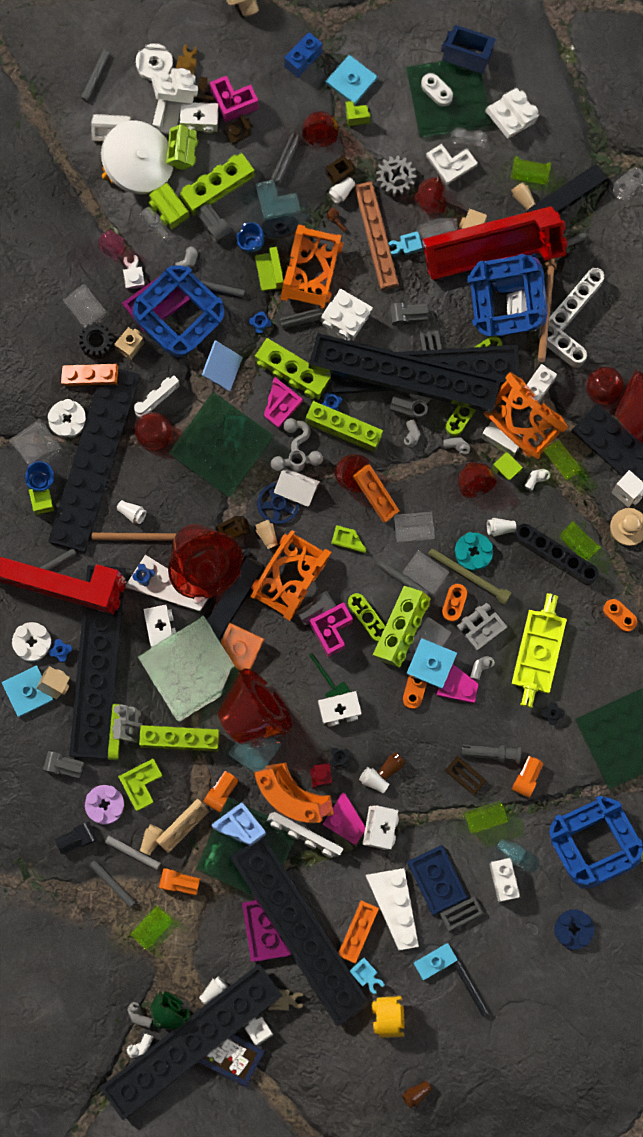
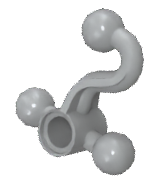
(314, 458)

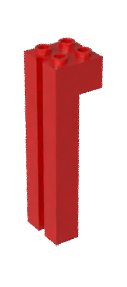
(520, 234)
(99, 594)

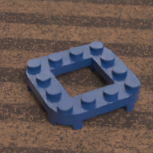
(195, 290)
(482, 300)
(584, 817)

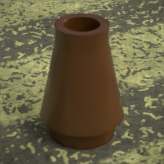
(392, 765)
(416, 1094)

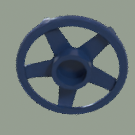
(278, 504)

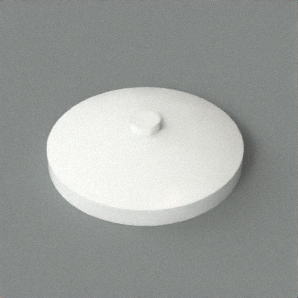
(136, 157)

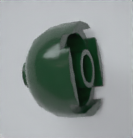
(167, 1011)

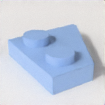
(240, 825)

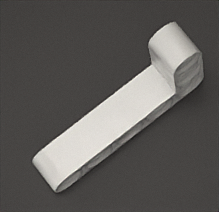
(568, 315)

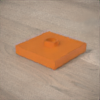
(241, 646)

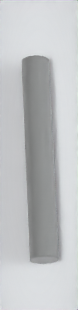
(132, 852)

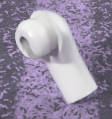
(536, 476)
(137, 1050)

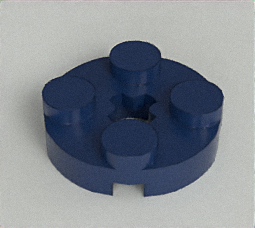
(582, 921)

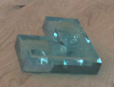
(275, 206)
(256, 758)

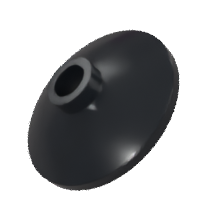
(280, 227)

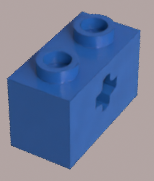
(303, 54)

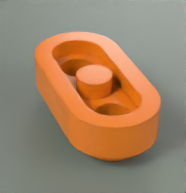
(454, 603)
(618, 617)
(416, 690)

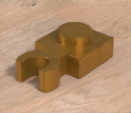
(187, 61)

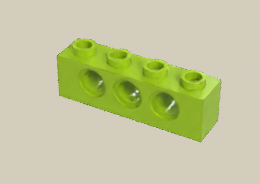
(213, 193)
(272, 350)
(344, 426)
(400, 617)
(179, 738)

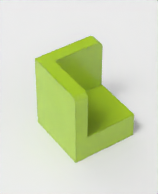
(357, 115)
(507, 466)
(41, 502)

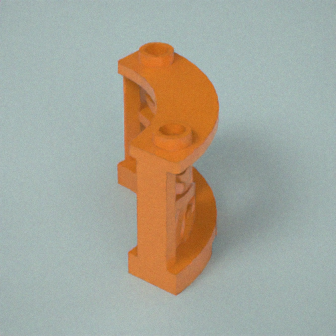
(293, 287)
(549, 417)
(293, 600)
(289, 798)

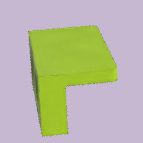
(269, 270)

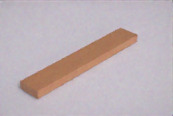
(376, 235)

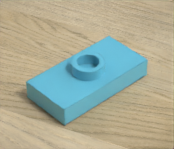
(435, 961)

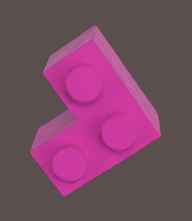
(232, 102)
(326, 628)

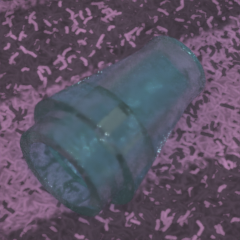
(512, 850)

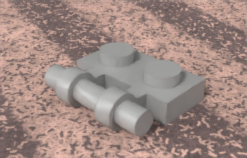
(486, 630)
(127, 726)

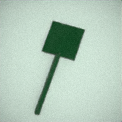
(336, 690)

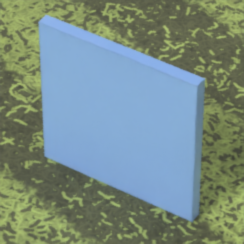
(222, 366)

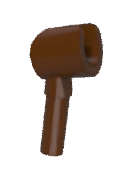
(332, 216)

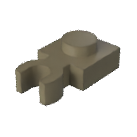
(283, 1003)

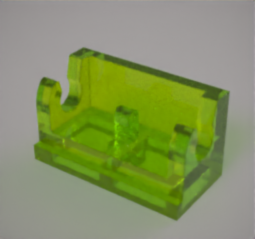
(530, 171)
(563, 460)
(579, 541)
(485, 817)
(151, 927)

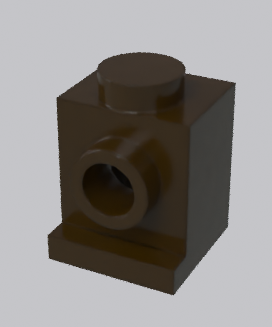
(340, 164)

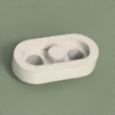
(435, 89)

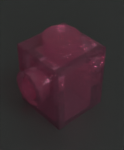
(111, 244)

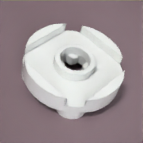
(151, 52)
(67, 408)
(39, 649)

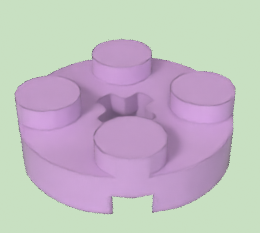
(108, 794)

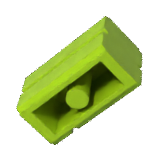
(181, 147)
(168, 205)

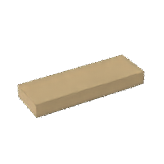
(182, 826)

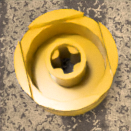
(389, 1017)

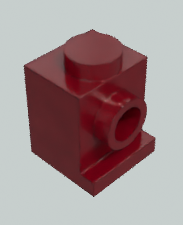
(321, 775)

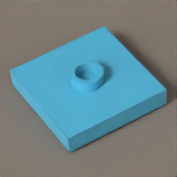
(351, 79)
(431, 663)
(23, 692)

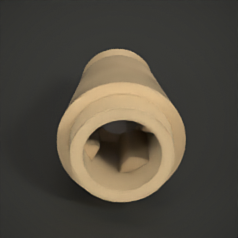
(523, 195)
(266, 533)
(149, 842)

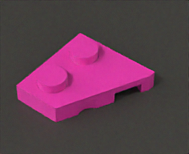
(281, 403)
(459, 686)
(345, 821)

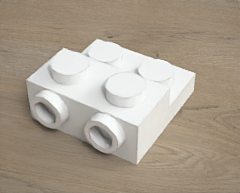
(175, 87)
(513, 113)
(346, 315)

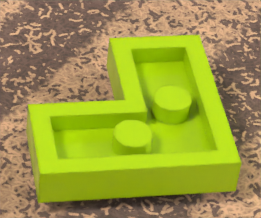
(135, 781)

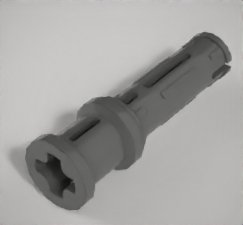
(501, 754)

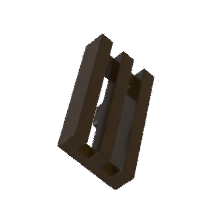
(460, 781)

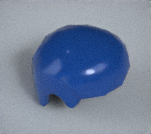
(250, 237)
(39, 476)

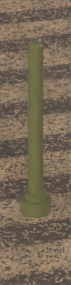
(501, 594)

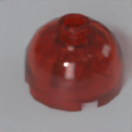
(320, 128)
(431, 196)
(605, 385)
(153, 431)
(347, 468)
(476, 478)

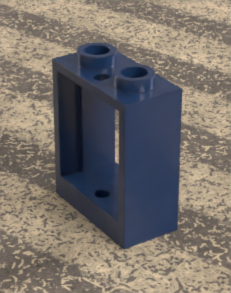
(464, 57)

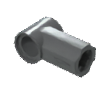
(216, 226)
(403, 314)
(407, 406)
(319, 605)
(59, 764)

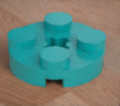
(483, 546)

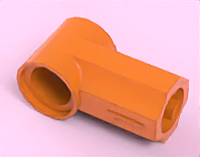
(527, 779)
(217, 796)
(174, 881)

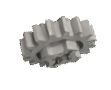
(397, 167)

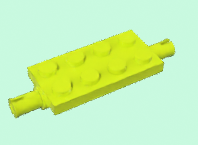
(539, 651)

